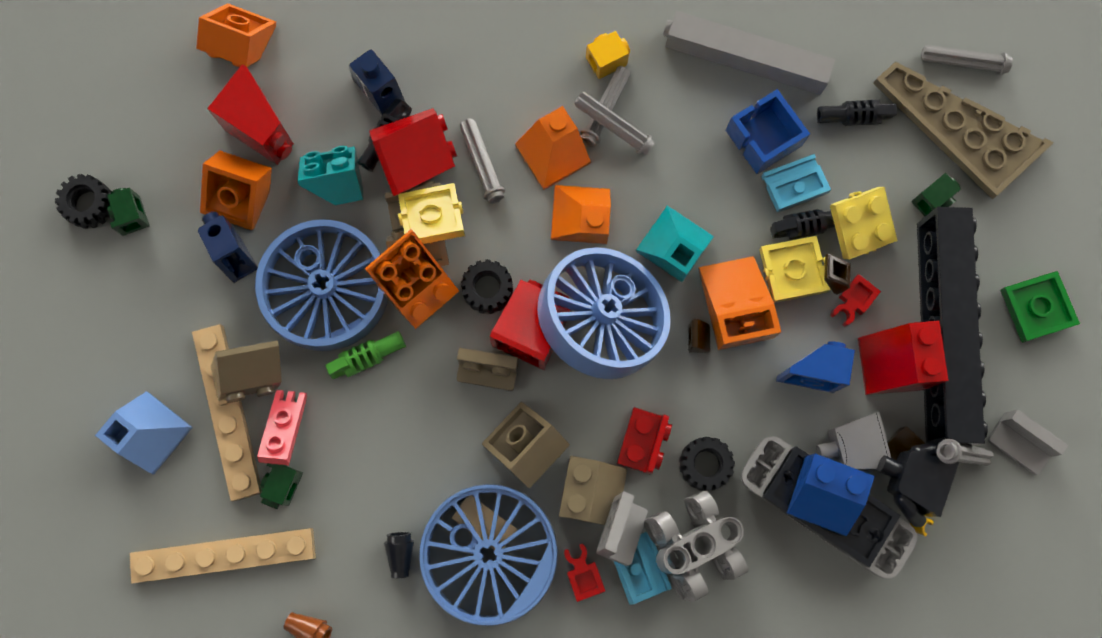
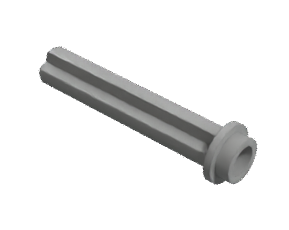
(965, 58)
(614, 123)
(590, 135)
(482, 162)
(951, 451)

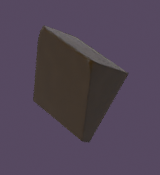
(837, 274)
(698, 336)
(902, 441)

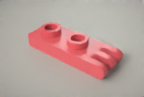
(281, 428)

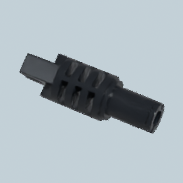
(397, 110)
(857, 112)
(802, 224)

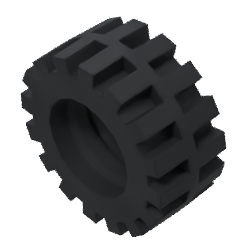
(70, 194)
(478, 271)
(724, 458)

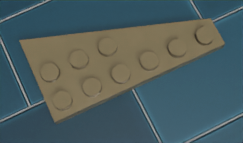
(967, 132)

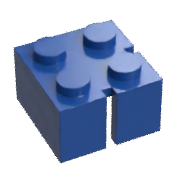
(769, 134)

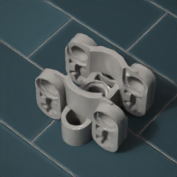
(726, 558)

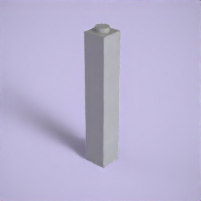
(748, 52)

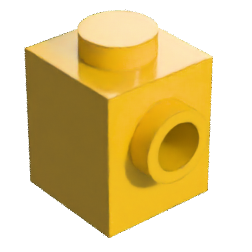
(607, 54)

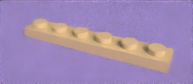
(228, 421)
(222, 555)

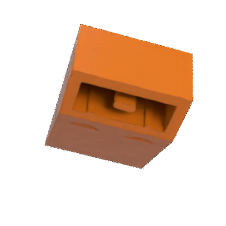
(412, 279)
(739, 303)

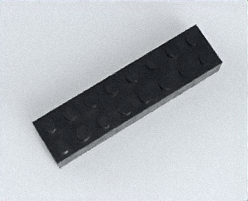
(950, 296)

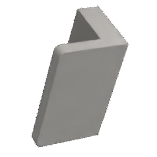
(1025, 441)
(622, 529)

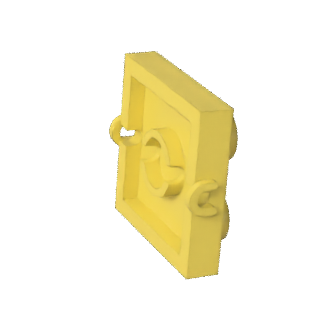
(432, 213)
(863, 222)
(794, 269)

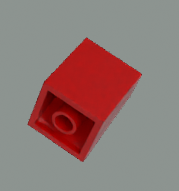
(250, 118)
(413, 150)
(519, 328)
(903, 358)

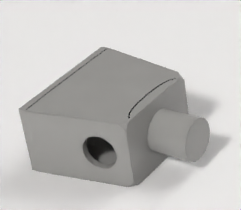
(857, 443)

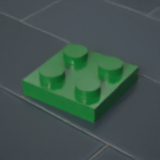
(1039, 306)

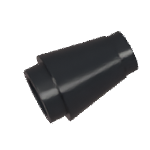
(399, 553)

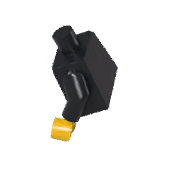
(919, 483)

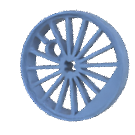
(313, 293)
(603, 312)
(536, 586)

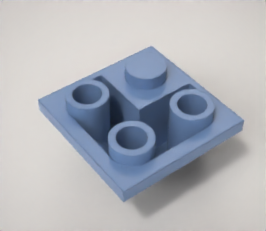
(144, 432)

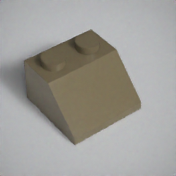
(246, 371)
(526, 444)
(590, 489)

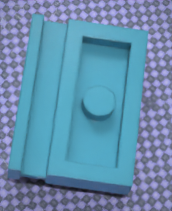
(795, 183)
(643, 576)

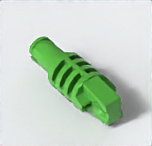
(364, 355)

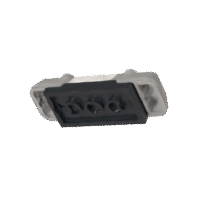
(878, 536)

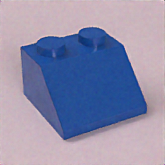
(823, 370)
(830, 494)

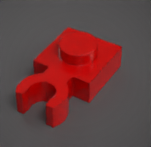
(856, 298)
(584, 577)

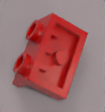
(643, 441)

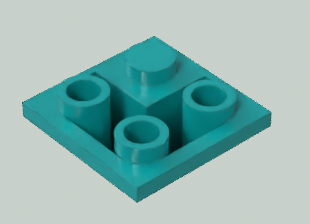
(332, 175)
(674, 243)

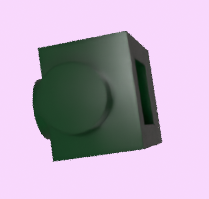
(937, 195)
(126, 211)
(279, 485)

